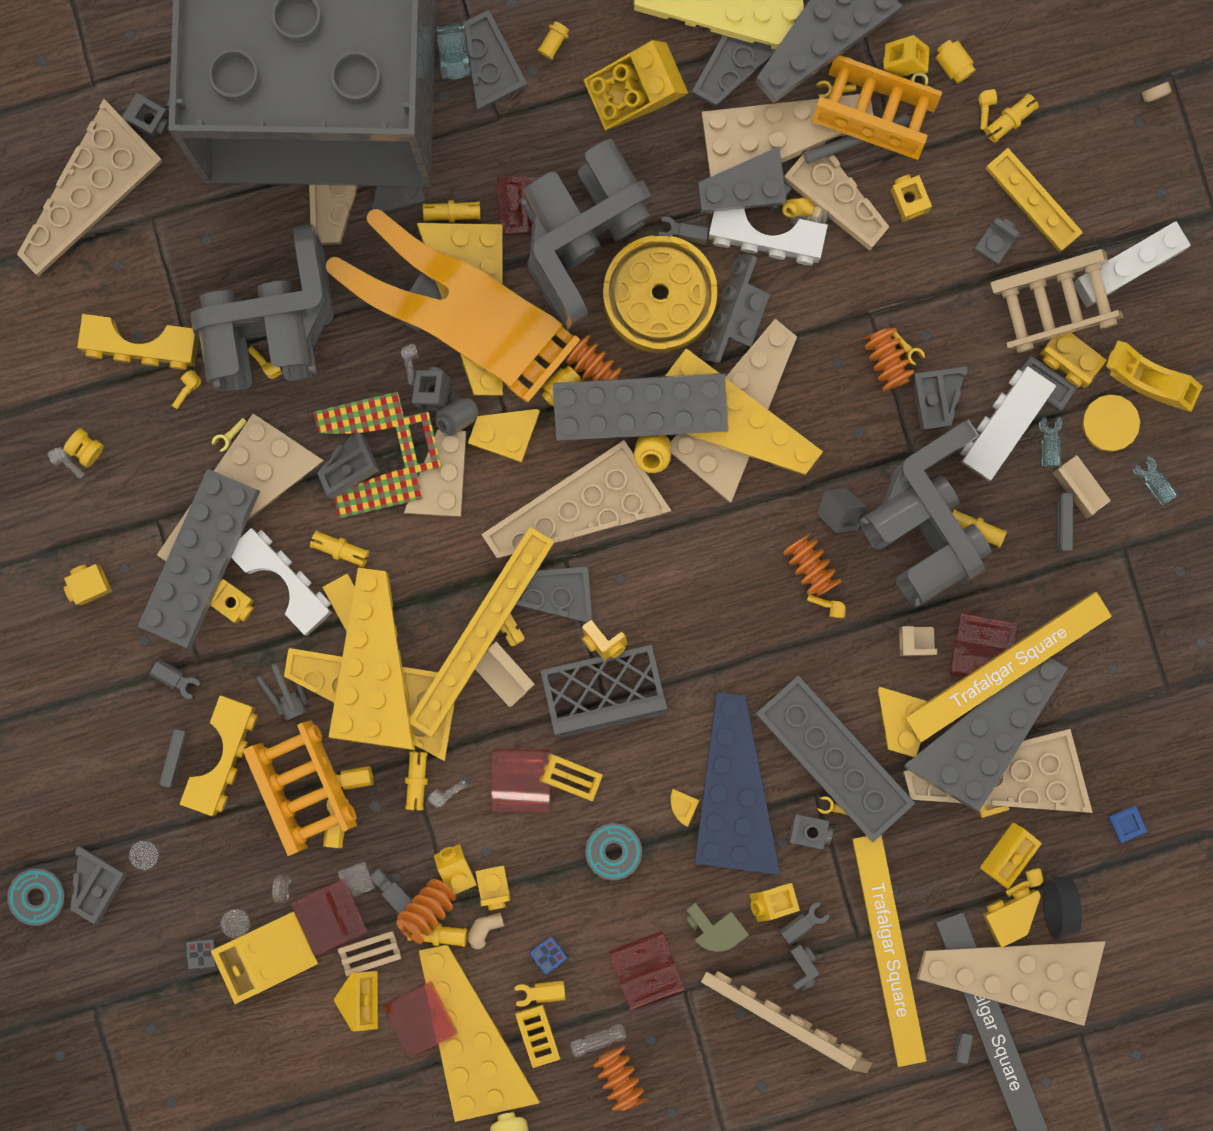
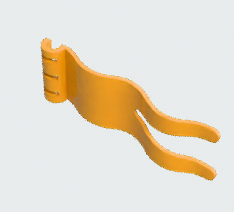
(474, 318)

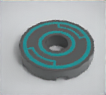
(609, 868)
(19, 896)

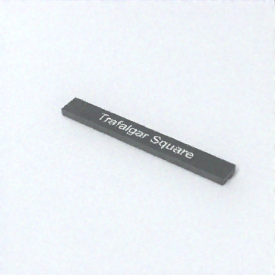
(996, 1038)

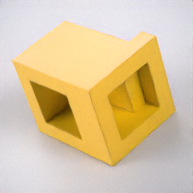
(906, 56)
(915, 187)
(243, 606)

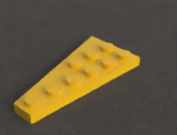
(482, 248)
(751, 426)
(321, 675)
(371, 682)
(476, 1060)

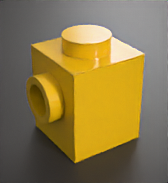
(86, 584)

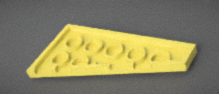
(741, 19)

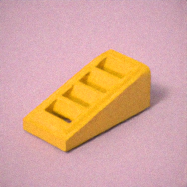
(530, 1013)

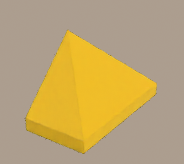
(359, 1000)

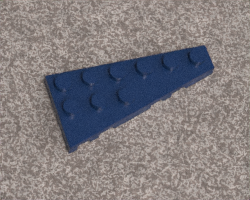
(734, 808)

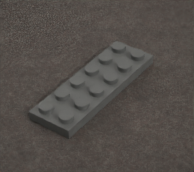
(640, 406)
(198, 559)
(835, 758)

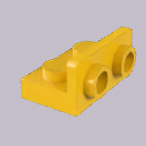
(1073, 358)

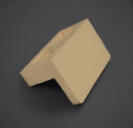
(1086, 491)
(504, 675)

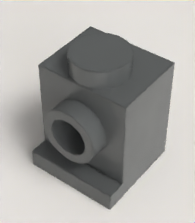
(140, 109)
(424, 385)
(799, 828)

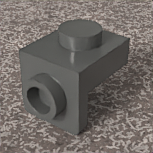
(805, 959)

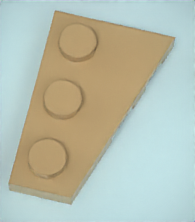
(443, 486)

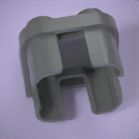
(568, 235)
(285, 316)
(927, 503)

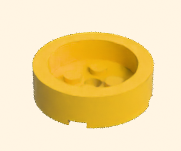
(656, 323)

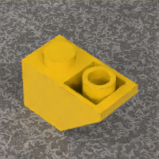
(1012, 919)

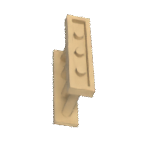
(1064, 272)

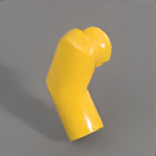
(797, 207)

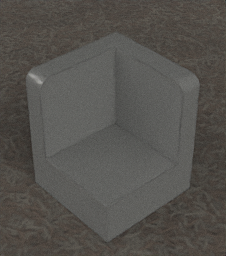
(841, 510)

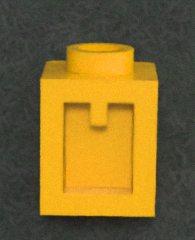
(493, 887)
(774, 902)

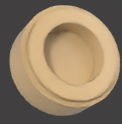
(1156, 92)

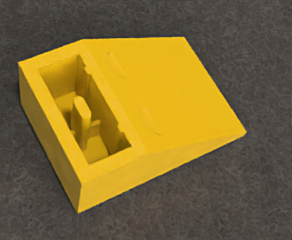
(635, 85)
(264, 957)

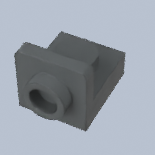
(997, 240)

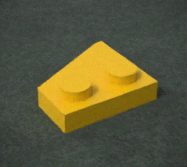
(505, 433)
(898, 733)

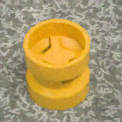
(83, 447)

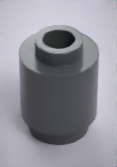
(456, 416)

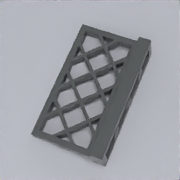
(608, 716)

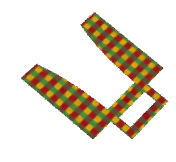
(374, 415)

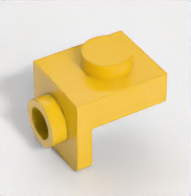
(596, 641)
(454, 869)

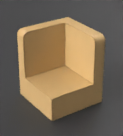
(917, 641)

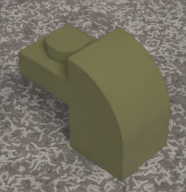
(715, 936)

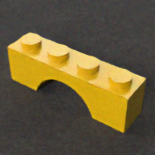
(174, 346)
(232, 722)

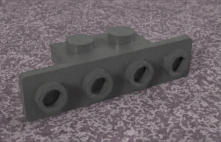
(738, 311)

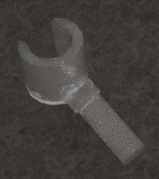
(818, 215)
(409, 353)
(58, 456)
(438, 798)

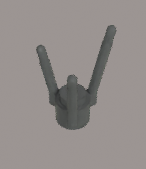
(291, 704)

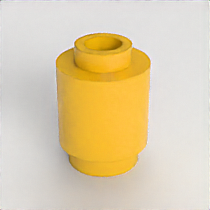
(955, 61)
(562, 375)

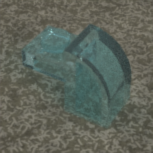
(453, 51)

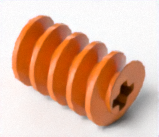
(888, 358)
(591, 362)
(812, 566)
(425, 909)
(619, 1079)

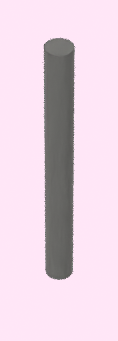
(844, 143)

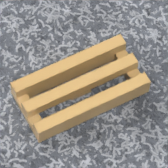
(347, 960)

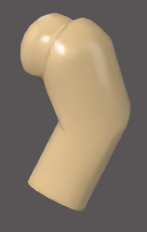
(481, 927)

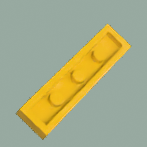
(1033, 200)

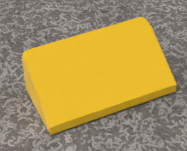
(1010, 855)

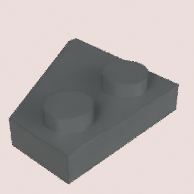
(937, 396)

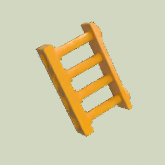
(869, 127)
(272, 786)

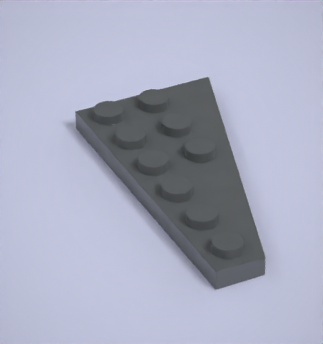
(980, 746)

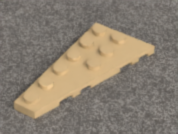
(94, 181)
(263, 461)

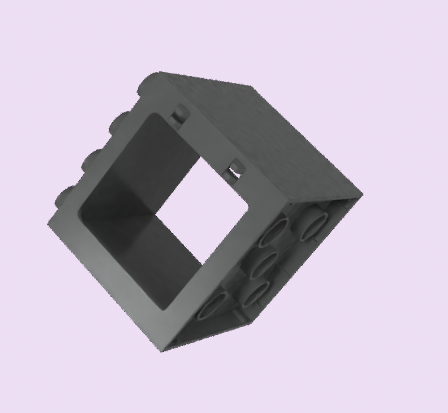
(304, 90)

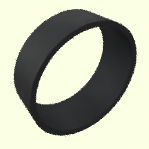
(1062, 907)

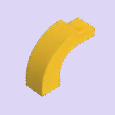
(1151, 379)

